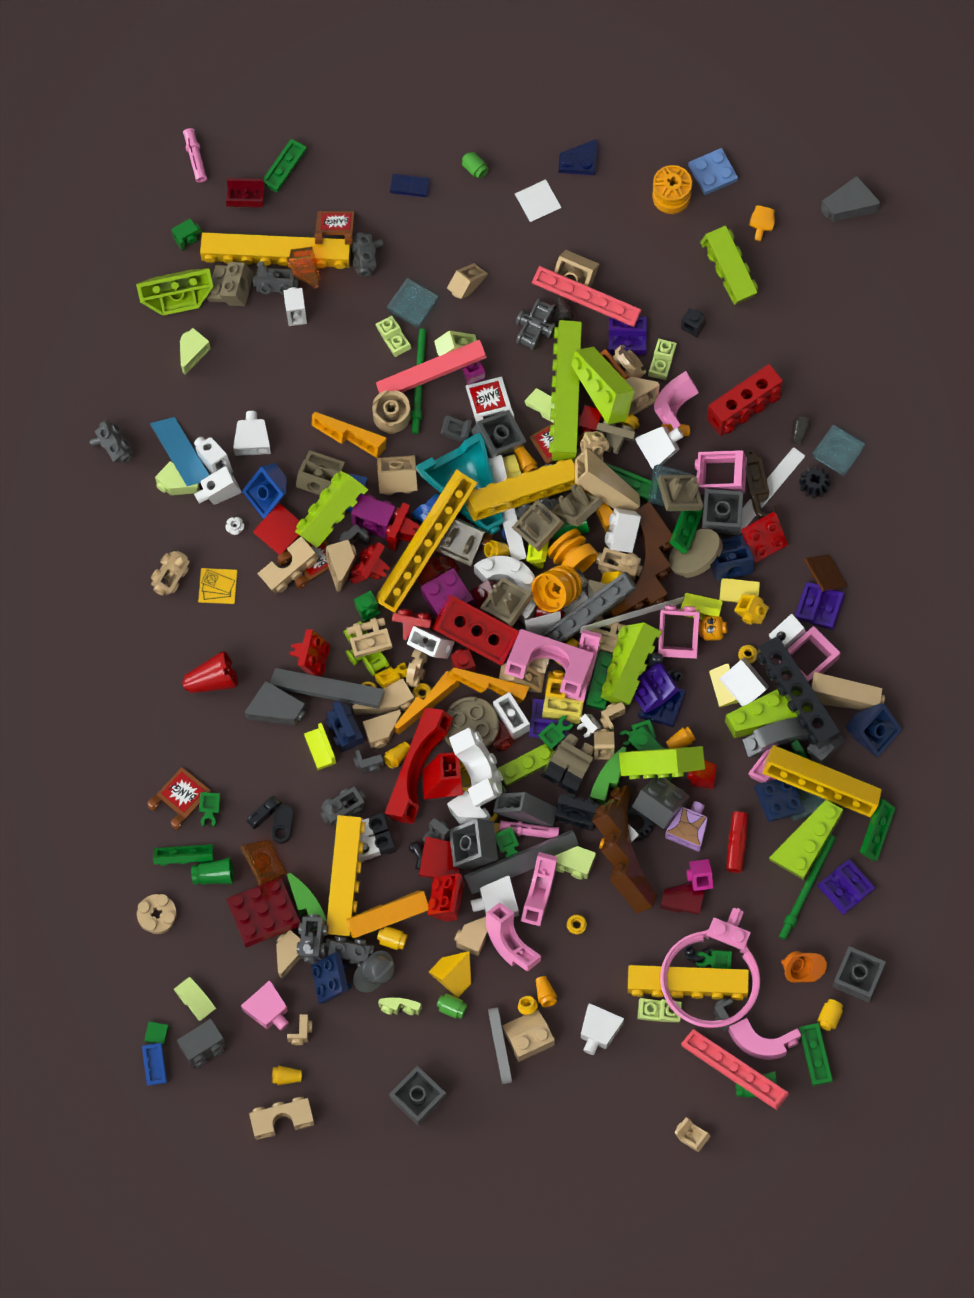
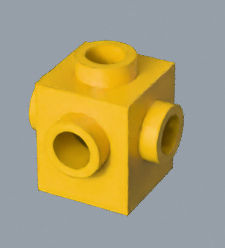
(751, 609)

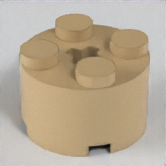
(399, 413)

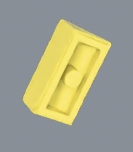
(732, 589)
(723, 695)
(556, 708)

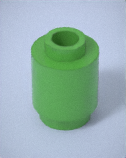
(475, 165)
(452, 1006)

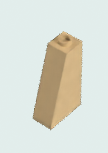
(603, 482)
(845, 693)

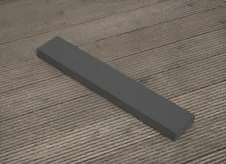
(591, 608)
(327, 688)
(519, 862)

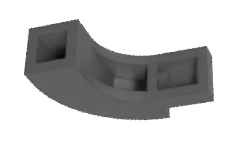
(774, 734)

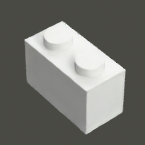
(295, 306)
(622, 530)
(511, 715)

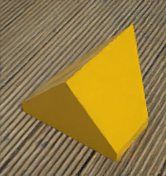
(453, 972)

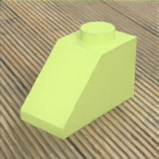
(453, 340)
(192, 349)
(170, 481)

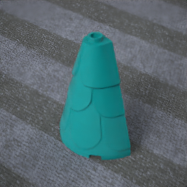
(472, 461)

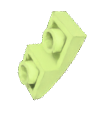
(393, 336)
(662, 359)
(540, 402)
(195, 998)
(393, 1005)
(657, 1011)

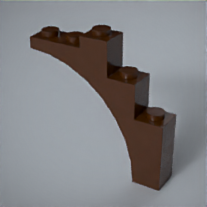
(656, 539)
(618, 849)

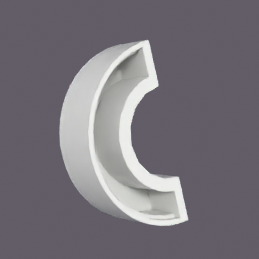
(511, 569)
(479, 765)

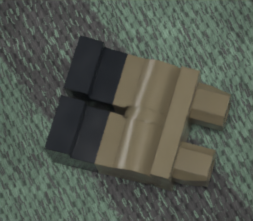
(569, 758)

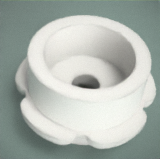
(234, 530)

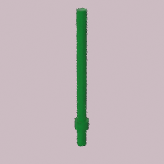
(416, 413)
(790, 920)

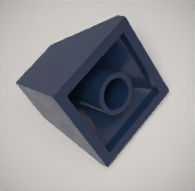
(874, 728)

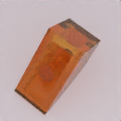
(304, 266)

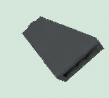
(850, 201)
(275, 706)
(525, 808)

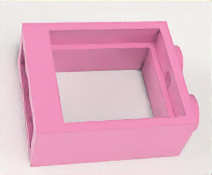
(736, 457)
(823, 645)
(681, 652)

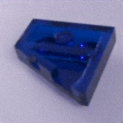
(579, 159)
(667, 712)

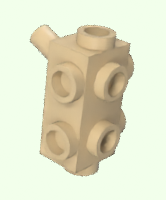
(595, 442)
(622, 562)
(173, 568)

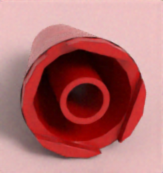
(211, 675)

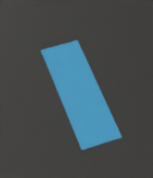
(180, 451)

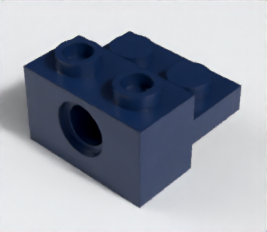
(734, 559)
(349, 733)

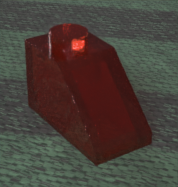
(435, 568)

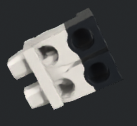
(376, 838)

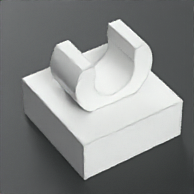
(590, 723)

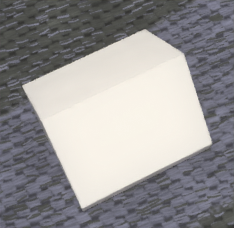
(744, 682)

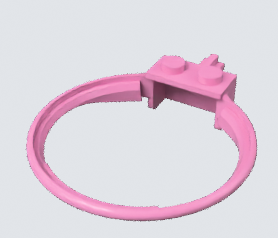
(728, 933)

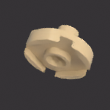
(629, 362)
(415, 669)
(160, 903)

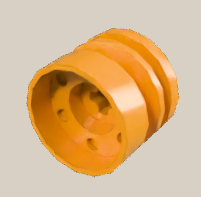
(672, 198)
(572, 551)
(556, 588)

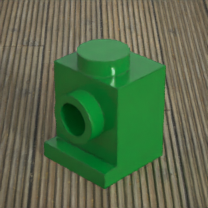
(186, 233)
(367, 606)

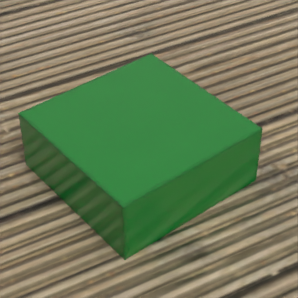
(156, 1033)

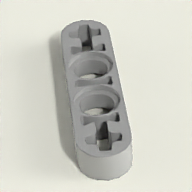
(499, 1045)

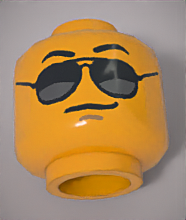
(712, 628)

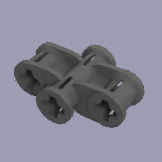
(535, 324)

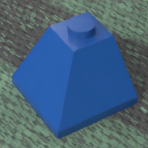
(266, 489)

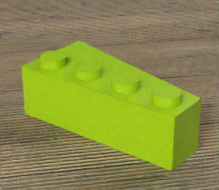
(730, 264)
(604, 385)
(330, 508)
(628, 662)
(760, 713)
(661, 762)
(805, 844)

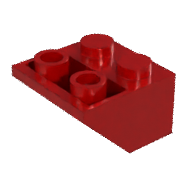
(443, 777)
(446, 897)

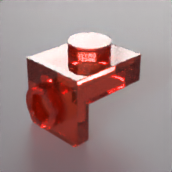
(504, 739)

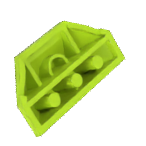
(176, 291)

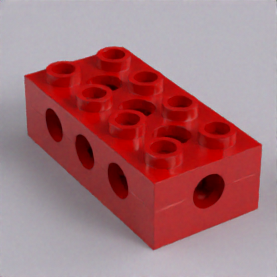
(745, 400)
(488, 625)

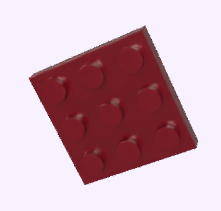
(263, 912)

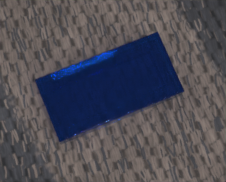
(409, 185)

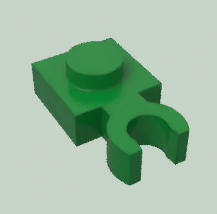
(645, 724)
(553, 734)
(209, 804)
(506, 841)
(717, 959)

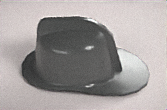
(374, 972)

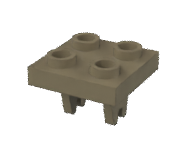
(616, 436)
(680, 492)
(576, 506)
(537, 525)
(461, 541)
(506, 601)

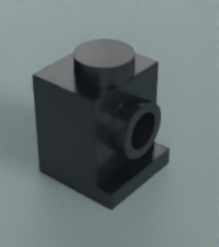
(694, 319)

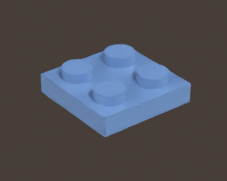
(713, 171)

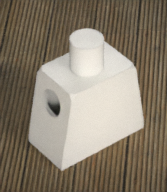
(251, 436)
(659, 445)
(211, 455)
(218, 487)
(790, 630)
(437, 645)
(494, 893)
(599, 1028)

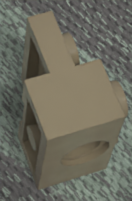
(231, 284)
(317, 472)

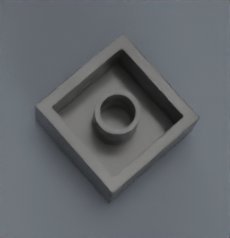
(500, 434)
(722, 511)
(660, 801)
(473, 844)
(858, 974)
(202, 1044)
(417, 1096)

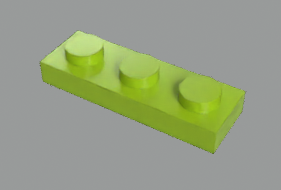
(525, 765)

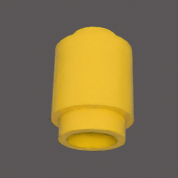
(392, 938)
(830, 1015)

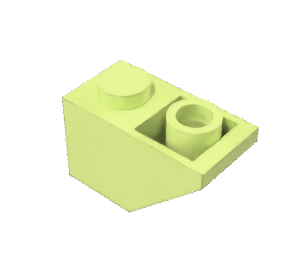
(576, 861)

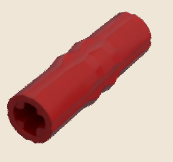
(737, 842)

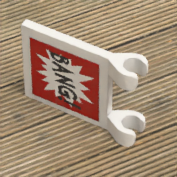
(488, 398)

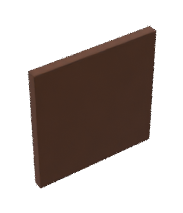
(825, 572)

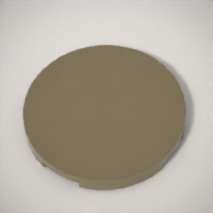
(701, 553)
(474, 714)

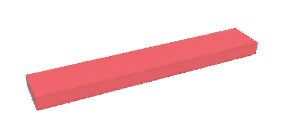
(586, 296)
(433, 368)
(735, 1069)

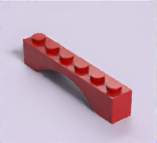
(430, 731)

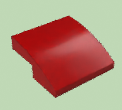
(278, 529)
(437, 859)

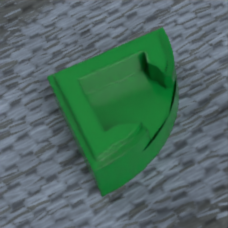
(796, 748)

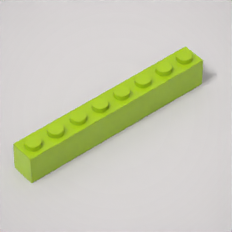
(566, 392)

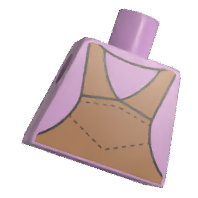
(688, 827)

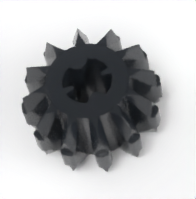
(816, 476)

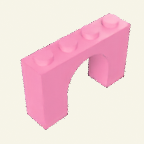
(534, 646)

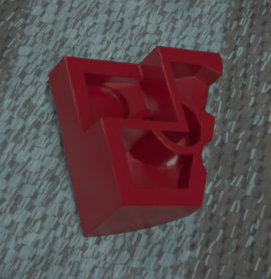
(682, 899)

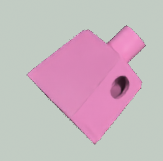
(267, 1007)

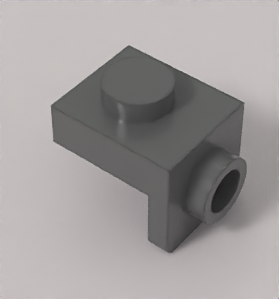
(456, 428)
(354, 534)
(370, 764)
(437, 830)
(720, 1012)

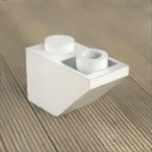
(464, 810)

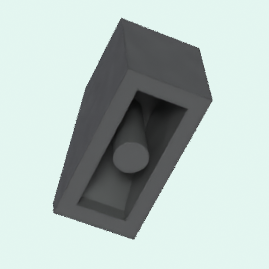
(823, 754)

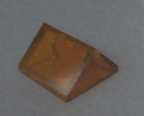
(263, 861)

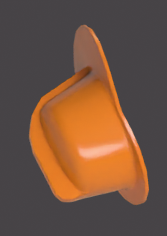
(804, 966)

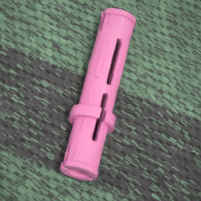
(193, 147)
(530, 829)

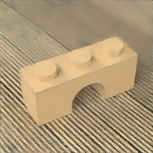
(302, 557)
(264, 1119)

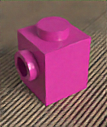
(700, 875)

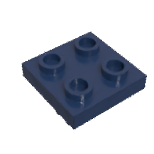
(779, 800)
(330, 978)

